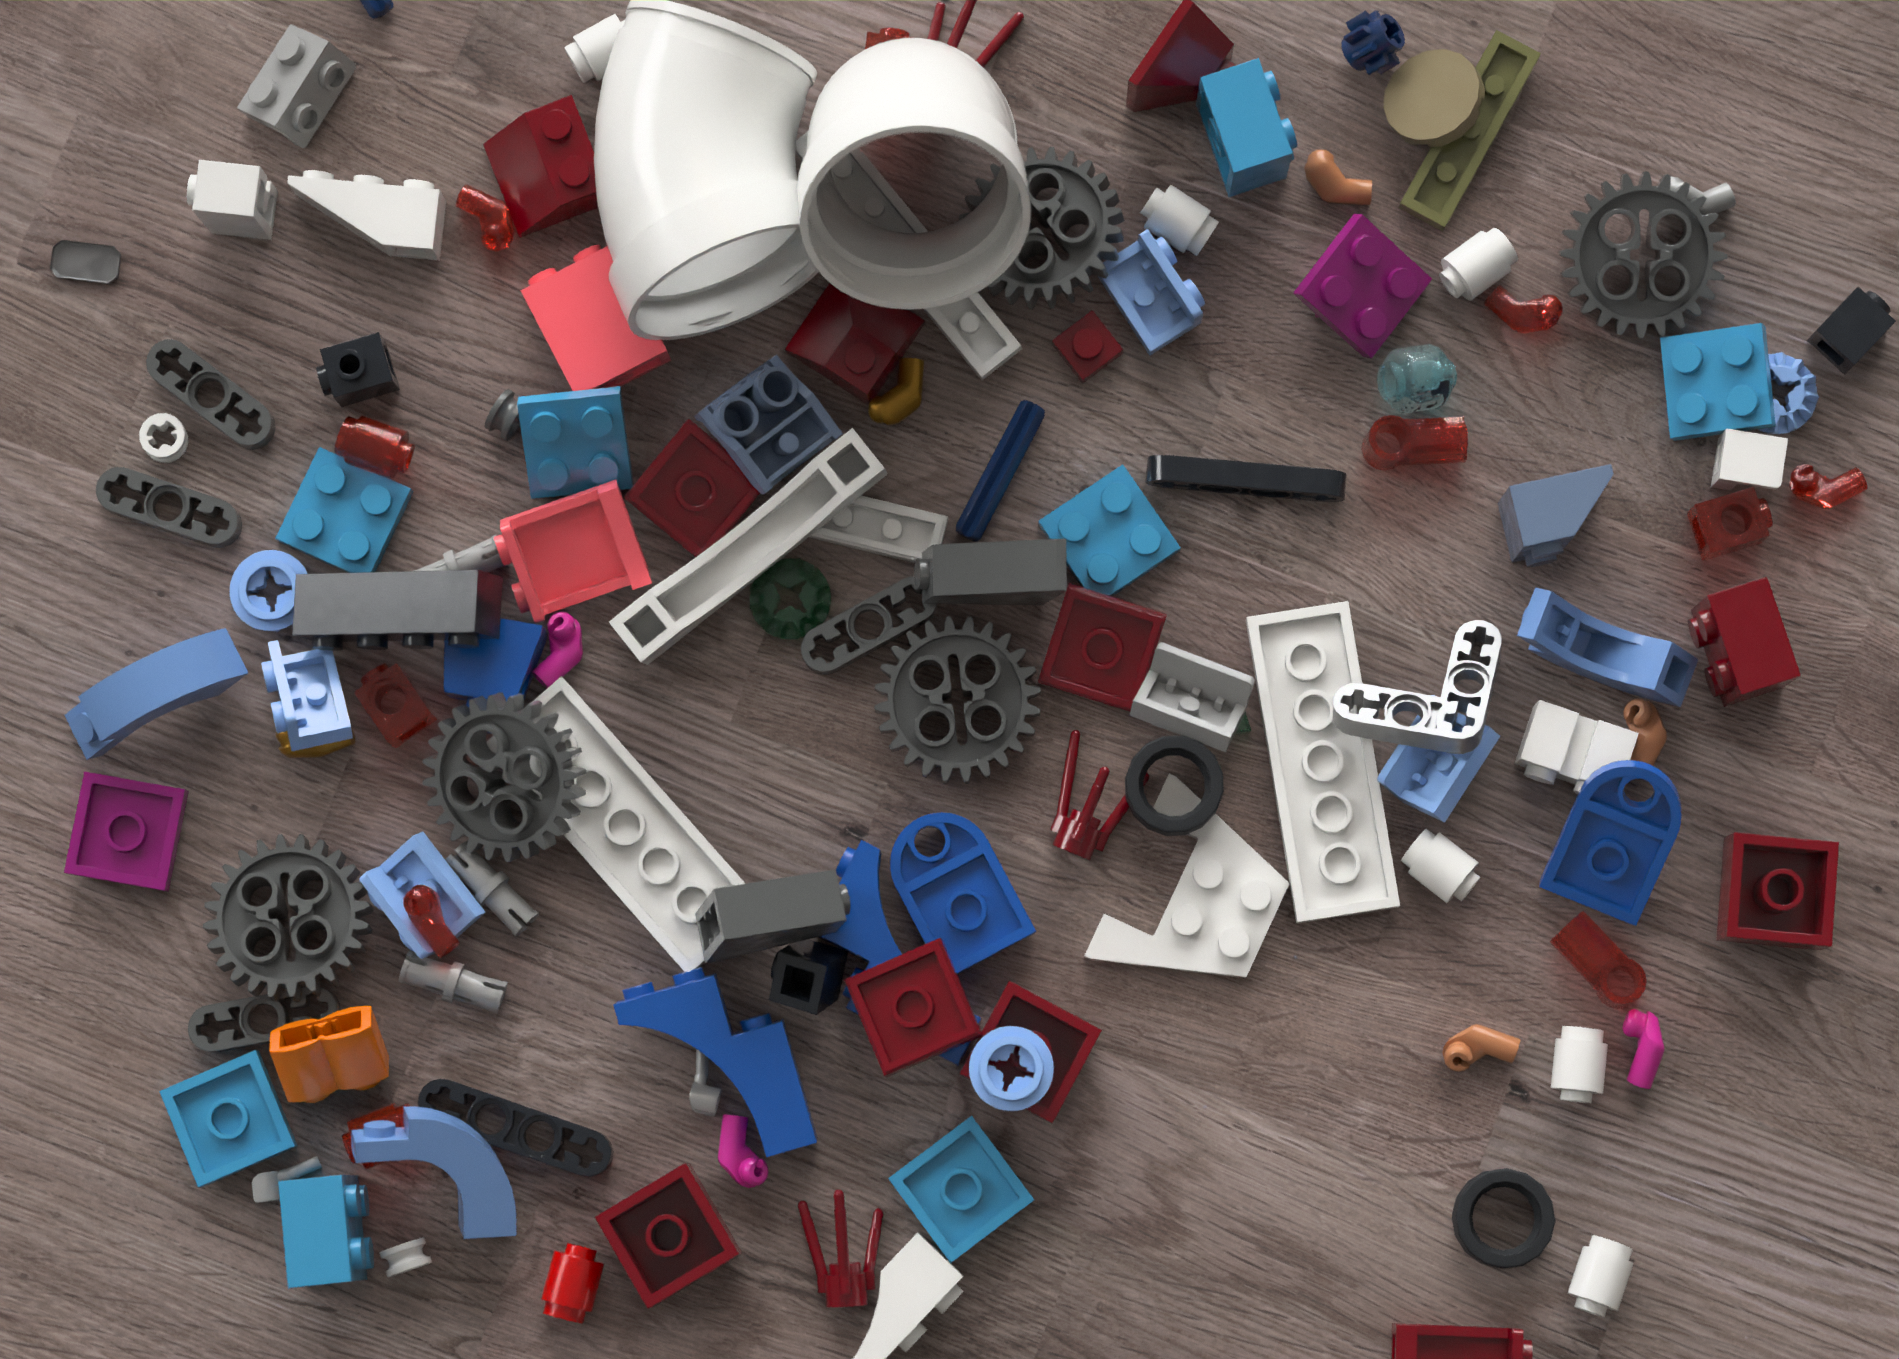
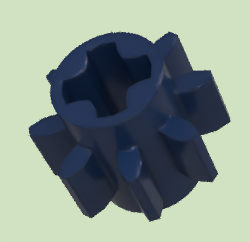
(1372, 42)

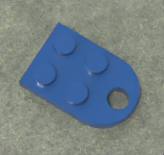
(1614, 844)
(958, 892)

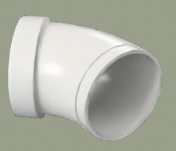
(901, 90)
(699, 170)

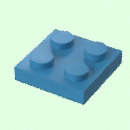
(1717, 381)
(574, 441)
(344, 514)
(1110, 534)
(228, 1118)
(961, 1189)

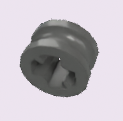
(504, 416)

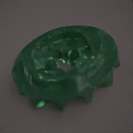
(790, 622)

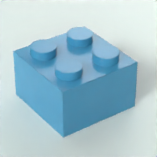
(1245, 127)
(325, 1230)

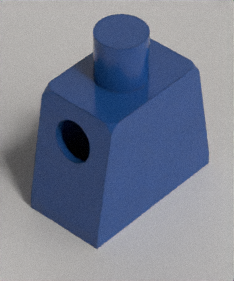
(497, 664)

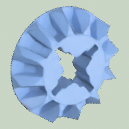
(1801, 399)
(252, 577)
(1033, 1056)

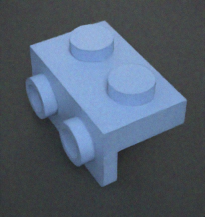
(1152, 292)
(309, 697)
(1432, 778)
(418, 864)

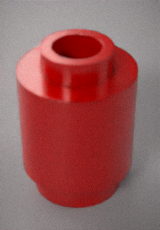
(572, 1283)

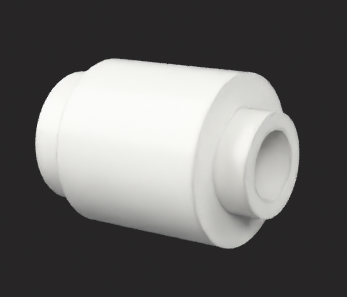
(593, 48)
(1178, 219)
(1477, 264)
(1441, 866)
(1579, 1064)
(1601, 1276)

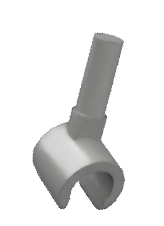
(703, 1098)
(266, 1186)

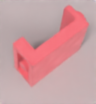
(588, 325)
(572, 550)

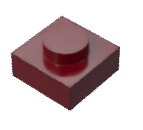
(1087, 346)

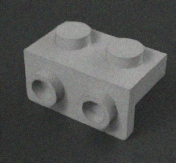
(297, 85)
(1193, 697)

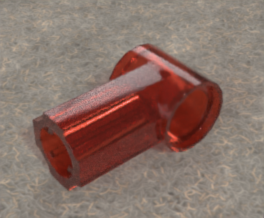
(1420, 441)
(1595, 957)

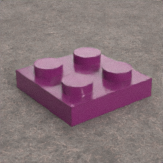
(1362, 285)
(126, 831)

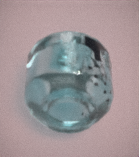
(1416, 378)

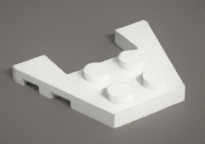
(1215, 911)

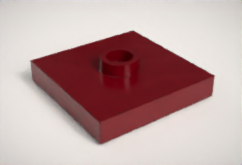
(693, 490)
(1101, 647)
(913, 1007)

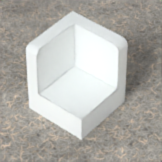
(1748, 460)

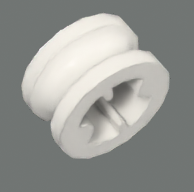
(165, 453)
(405, 1257)

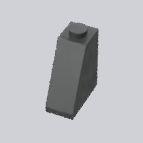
(993, 572)
(770, 914)

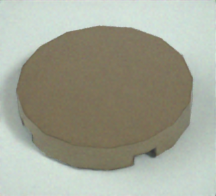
(1433, 98)

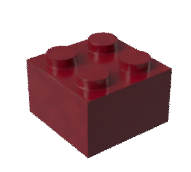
(1743, 642)
(1777, 891)
(1064, 1034)
(668, 1235)

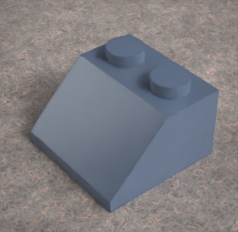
(1548, 512)

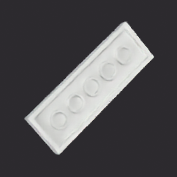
(1320, 776)
(635, 831)

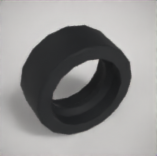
(1185, 748)
(1543, 1218)

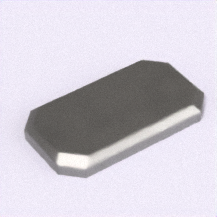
(85, 261)

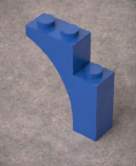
(865, 928)
(754, 1059)

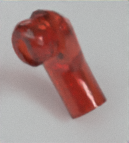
(492, 214)
(1525, 315)
(1822, 491)
(426, 914)

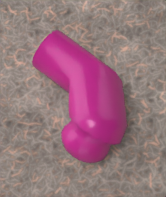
(565, 649)
(1650, 1047)
(736, 1156)

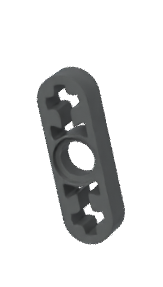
(191, 361)
(138, 483)
(830, 633)
(224, 1013)

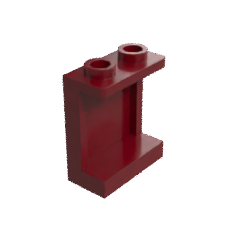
(1458, 1342)

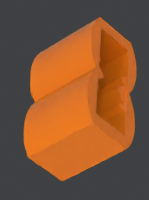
(329, 1054)

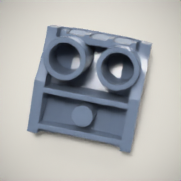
(769, 423)

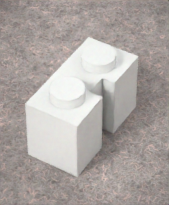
(233, 199)
(1569, 745)

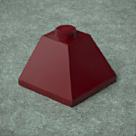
(1178, 58)
(854, 341)

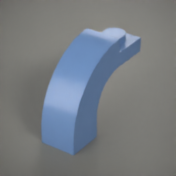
(1605, 652)
(153, 687)
(436, 1137)

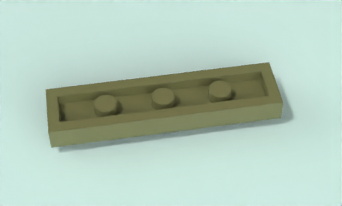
(1451, 167)

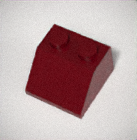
(544, 166)

